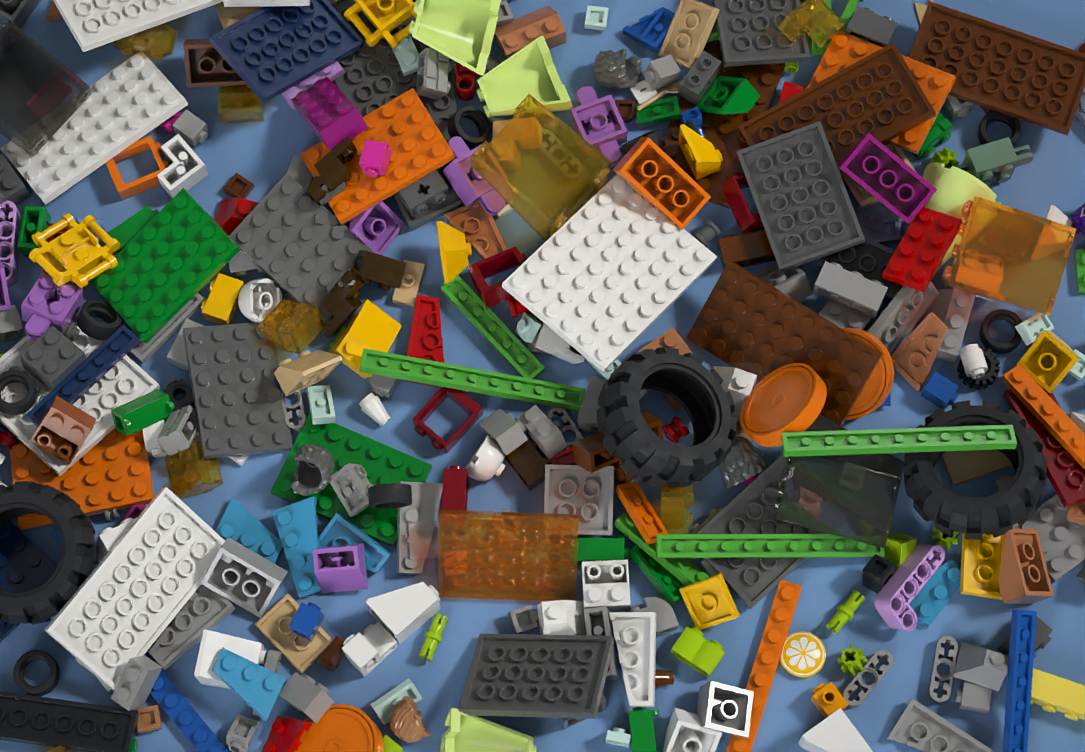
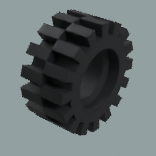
(990, 375)

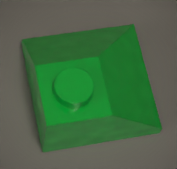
(729, 96)

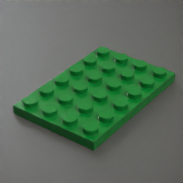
(165, 265)
(380, 462)

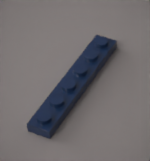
(88, 372)

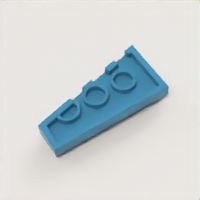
(299, 536)

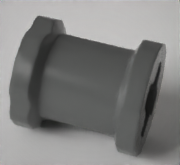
(707, 233)

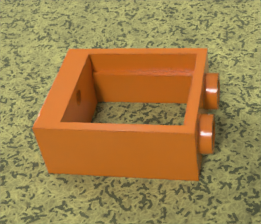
(143, 183)

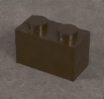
(380, 269)
(528, 464)

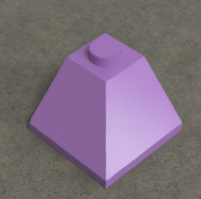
(376, 227)

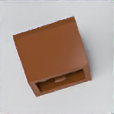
(63, 430)

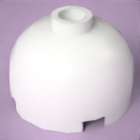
(258, 299)
(486, 461)

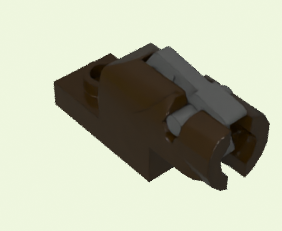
(332, 173)
(342, 299)

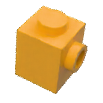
(828, 699)

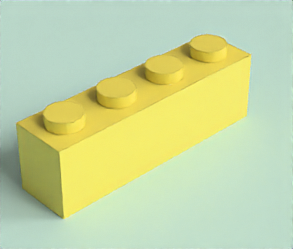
(1058, 695)

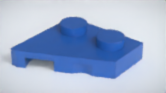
(651, 28)

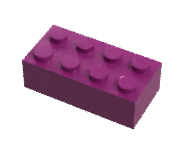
(329, 113)
(886, 177)

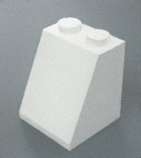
(405, 609)
(210, 648)
(834, 735)

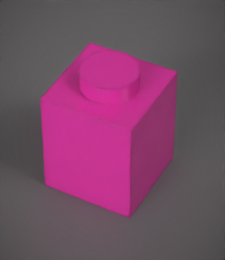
(375, 158)

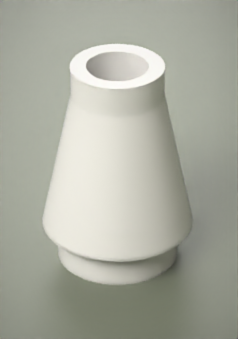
(374, 409)

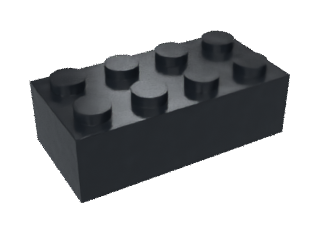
(868, 259)

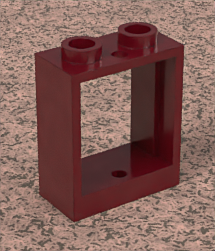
(738, 205)
(491, 266)
(462, 400)
(455, 488)

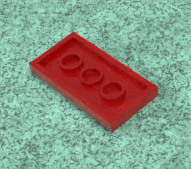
(922, 249)

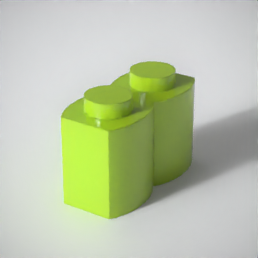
(697, 651)

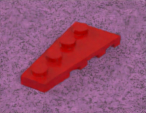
(425, 332)
(285, 734)

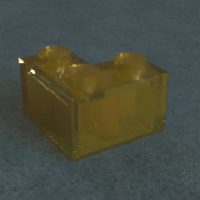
(814, 19)
(156, 41)
(675, 508)

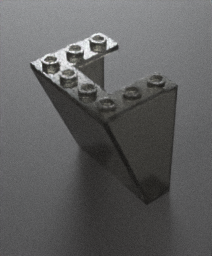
(34, 91)
(841, 493)

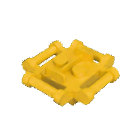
(384, 16)
(76, 253)

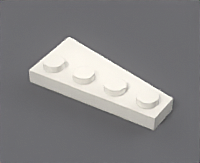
(637, 654)

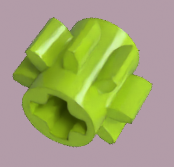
(946, 157)
(944, 542)
(852, 654)

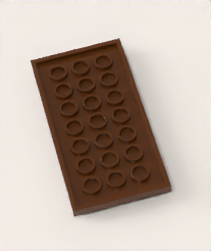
(1002, 67)
(868, 96)
(723, 129)
(765, 329)

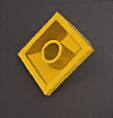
(699, 153)
(453, 251)
(1048, 360)

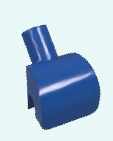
(693, 119)

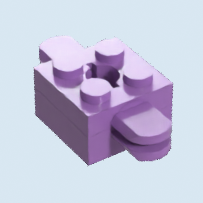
(599, 123)
(467, 189)
(50, 306)

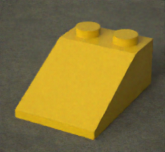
(369, 330)

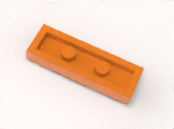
(640, 511)

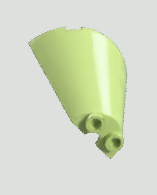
(458, 29)
(522, 74)
(953, 190)
(477, 734)

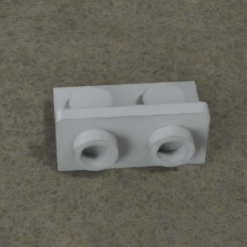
(352, 488)

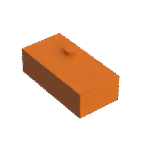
(661, 182)

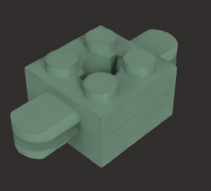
(995, 160)

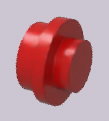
(8, 438)

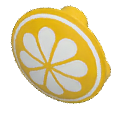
(803, 654)

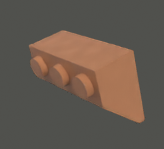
(527, 28)

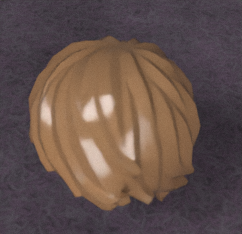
(407, 723)

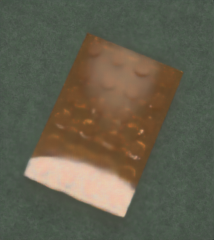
(507, 555)

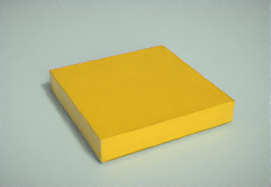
(709, 602)

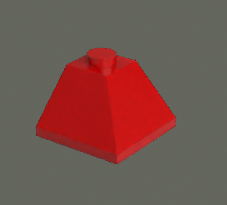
(233, 212)

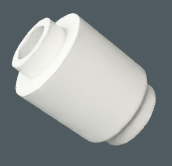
(973, 361)

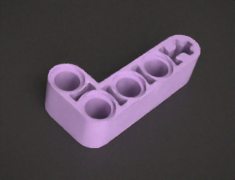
(10, 243)
(905, 584)

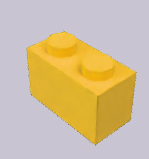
(222, 300)

